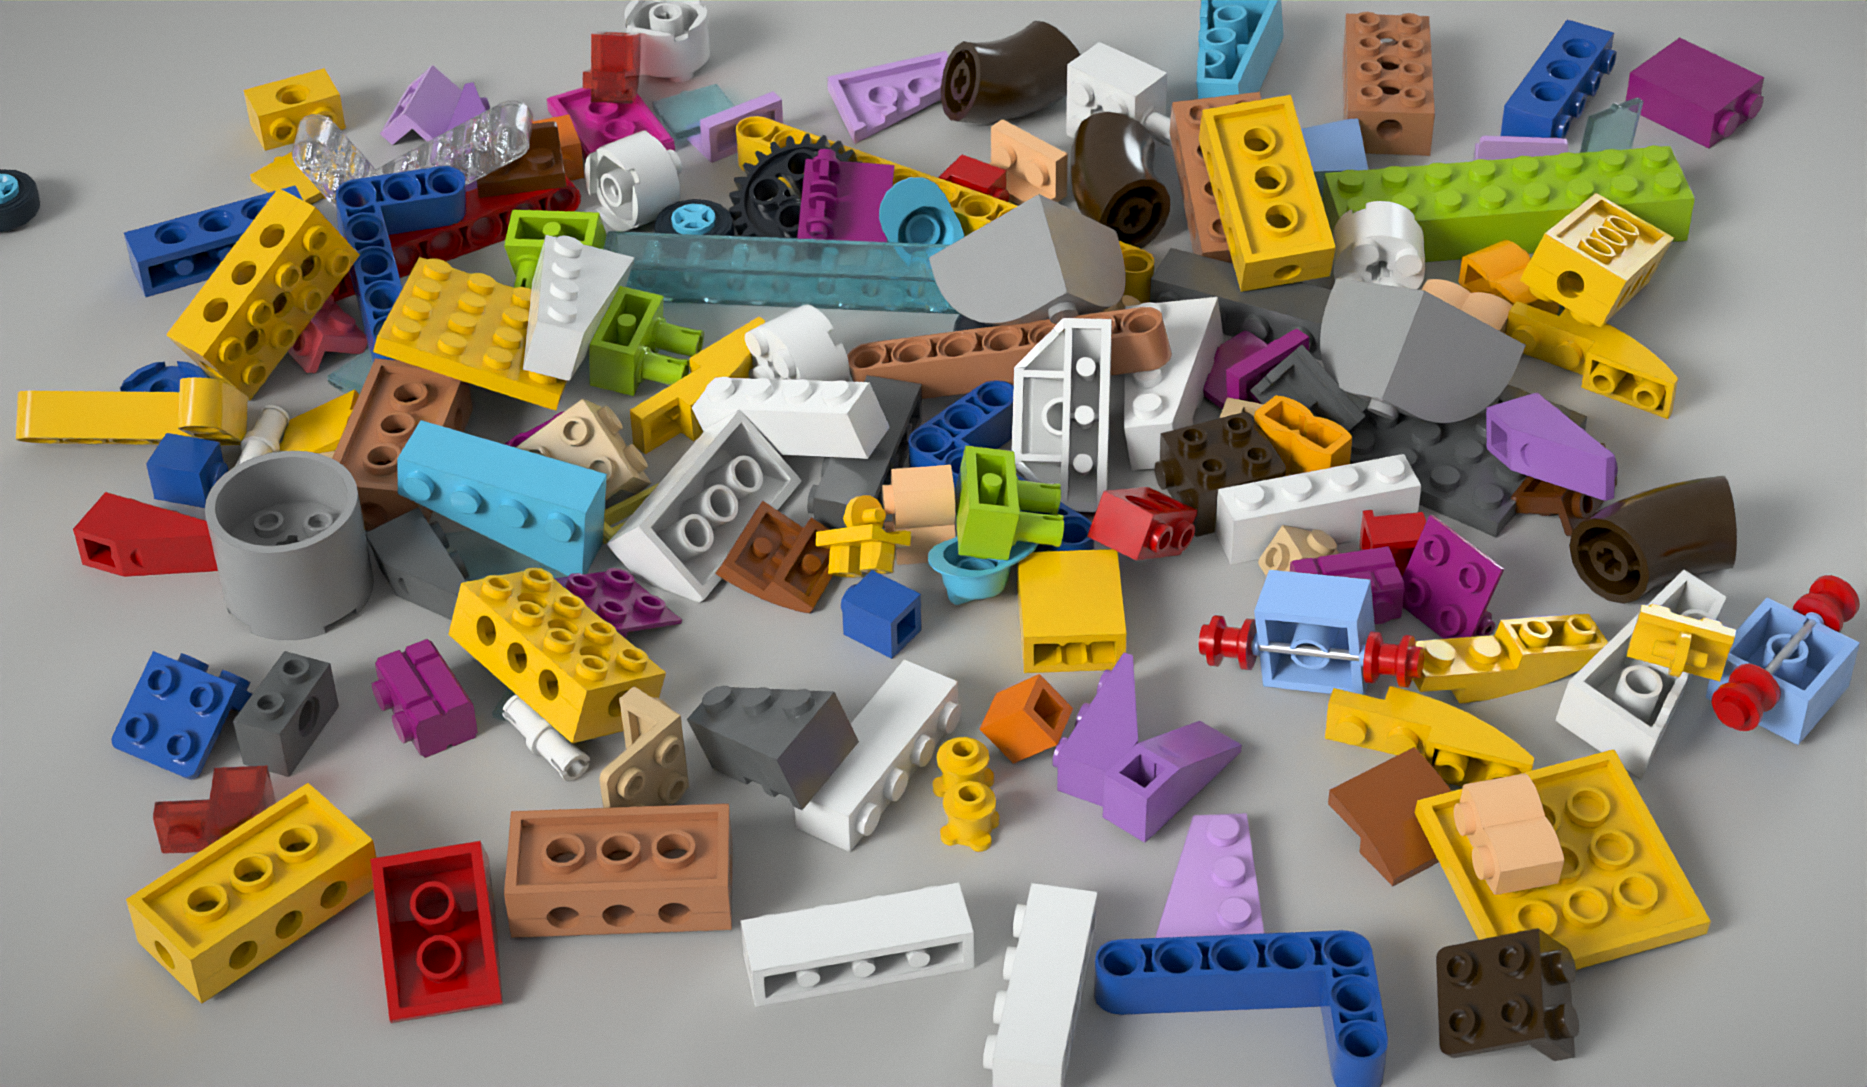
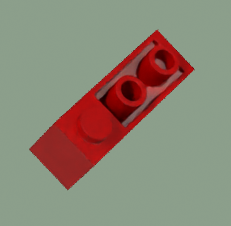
(142, 539)

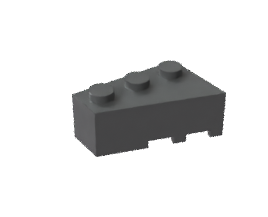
(774, 737)

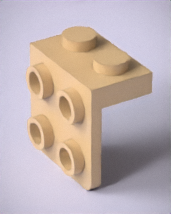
(590, 439)
(654, 761)

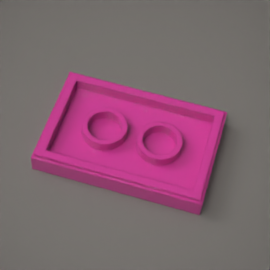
(606, 122)

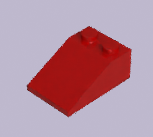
(437, 931)

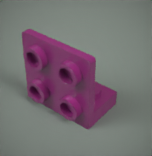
(1245, 362)

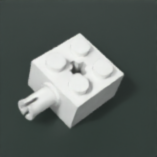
(1117, 83)

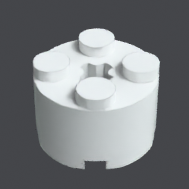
(671, 36)
(633, 180)
(1380, 246)
(797, 348)

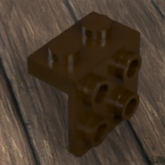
(1213, 457)
(1507, 995)

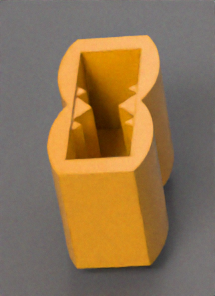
(1498, 273)
(1302, 439)

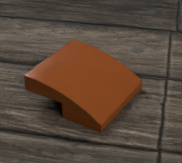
(778, 560)
(1382, 809)

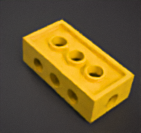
(1266, 193)
(1601, 255)
(264, 293)
(552, 651)
(253, 892)

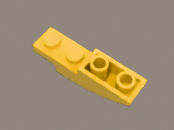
(1605, 356)
(671, 409)
(1513, 660)
(1449, 739)

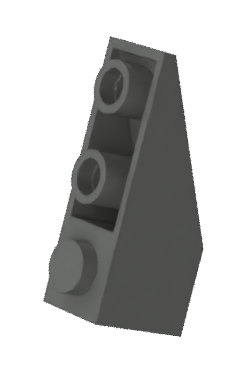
(417, 562)

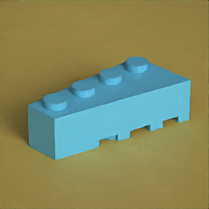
(1237, 45)
(507, 494)

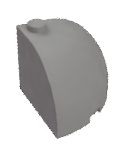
(1032, 267)
(1413, 352)

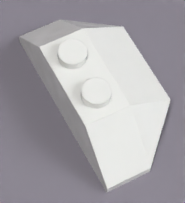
(1065, 411)

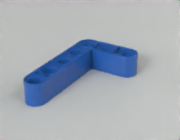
(386, 206)
(984, 421)
(1257, 973)

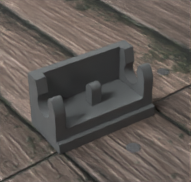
(1308, 383)

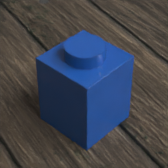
(185, 469)
(881, 614)

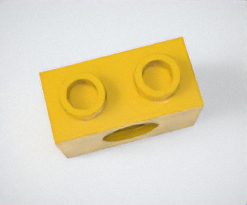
(281, 105)

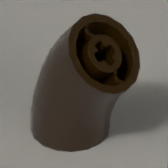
(1007, 75)
(1116, 177)
(1655, 537)

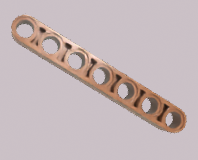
(967, 358)

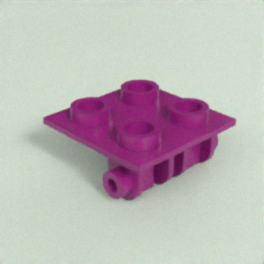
(843, 199)
(1450, 583)
(620, 600)

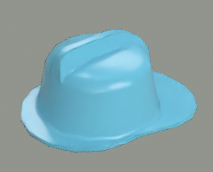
(918, 213)
(972, 577)

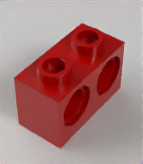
(1143, 523)

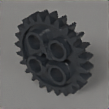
(775, 218)

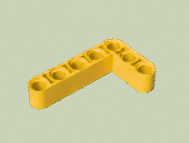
(200, 410)

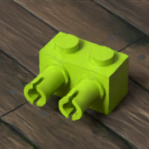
(528, 231)
(628, 344)
(990, 506)

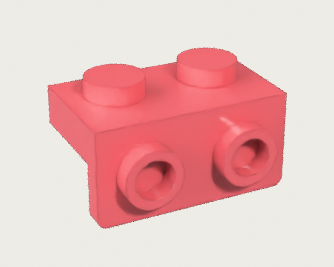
(327, 331)

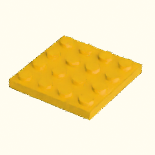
(466, 331)
(1617, 877)

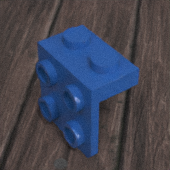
(178, 713)

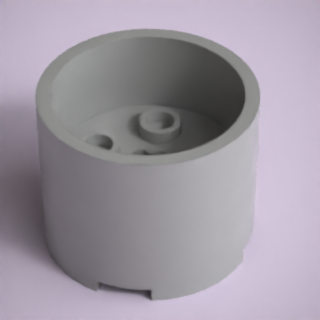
(289, 543)

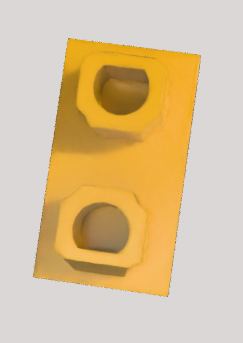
(863, 543)
(1680, 642)

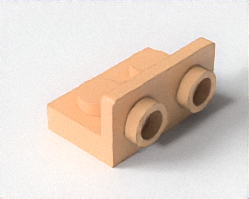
(1029, 163)

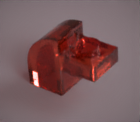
(614, 67)
(234, 799)

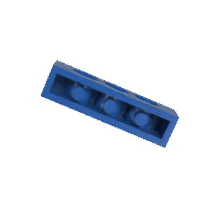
(1560, 82)
(190, 246)

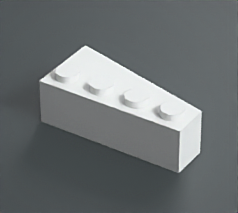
(569, 302)
(1169, 395)
(1630, 701)

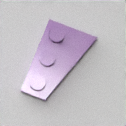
(886, 93)
(1214, 881)

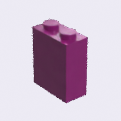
(1696, 92)

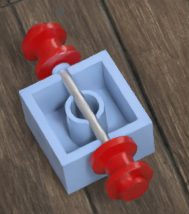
(1313, 637)
(1789, 662)

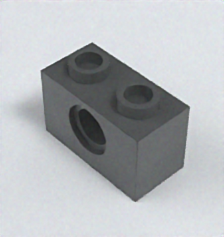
(286, 713)

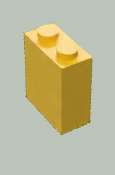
(1070, 611)

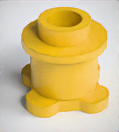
(962, 761)
(970, 815)

